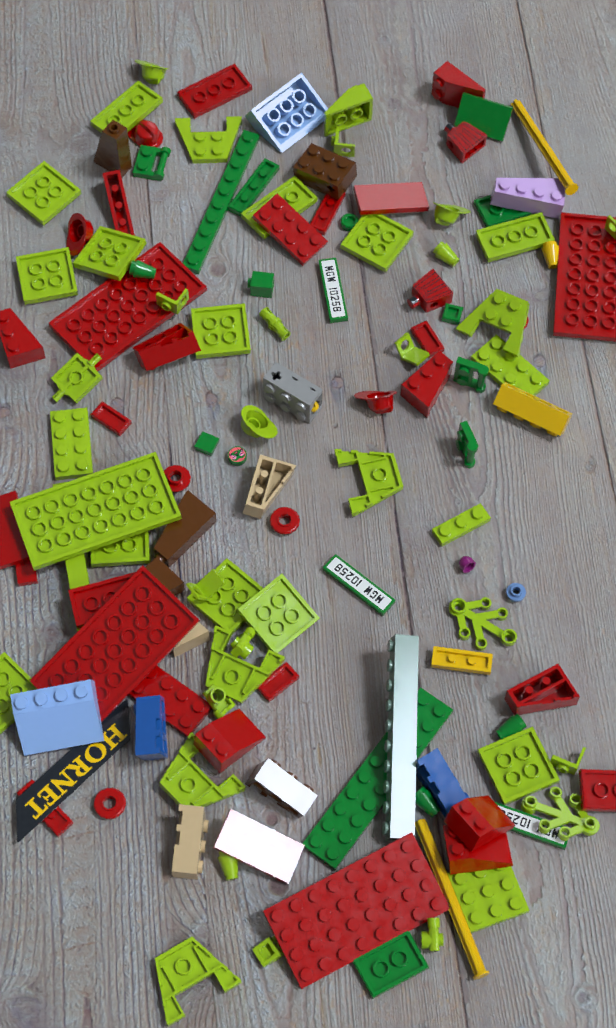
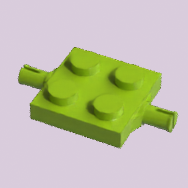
(77, 378)

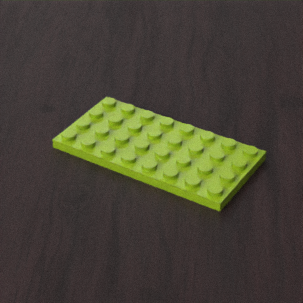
(95, 510)

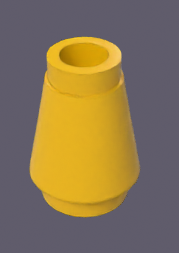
(550, 251)

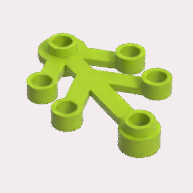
(480, 621)
(563, 815)

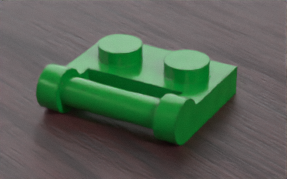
(146, 160)
(465, 374)
(467, 444)

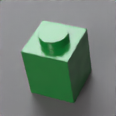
(261, 284)

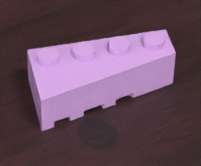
(530, 195)

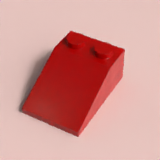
(451, 83)
(227, 739)
(477, 821)
(489, 856)

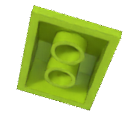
(349, 110)

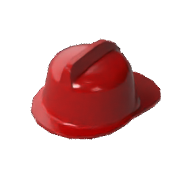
(146, 134)
(79, 233)
(378, 401)

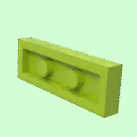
(461, 524)

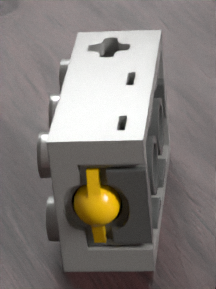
(292, 393)

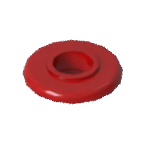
(180, 485)
(284, 512)
(109, 793)

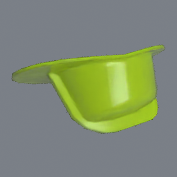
(151, 72)
(448, 214)
(256, 423)

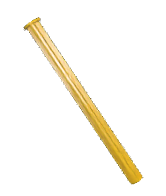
(551, 158)
(455, 909)

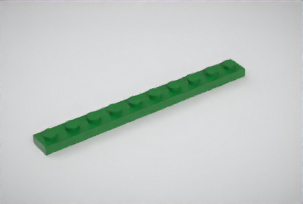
(219, 204)

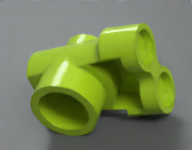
(241, 645)
(221, 703)
(432, 939)

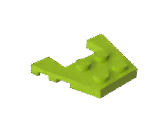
(209, 146)
(502, 312)
(378, 474)
(234, 675)
(190, 785)
(185, 967)

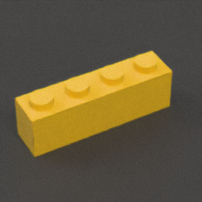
(532, 409)

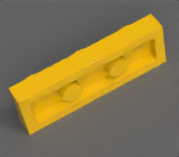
(461, 660)

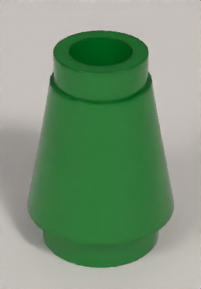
(142, 270)
(511, 726)
(426, 801)

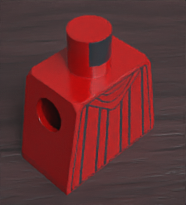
(464, 140)
(430, 292)

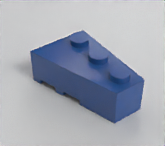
(150, 728)
(439, 779)

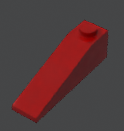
(117, 202)

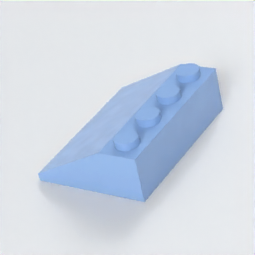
(288, 114)
(57, 717)

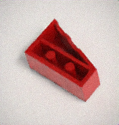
(18, 341)
(166, 347)
(426, 383)
(542, 692)

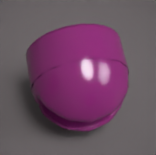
(466, 564)

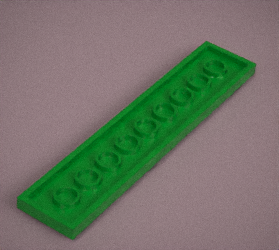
(364, 793)

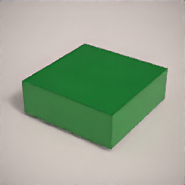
(452, 314)
(206, 443)

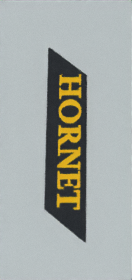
(71, 772)

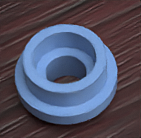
(516, 597)

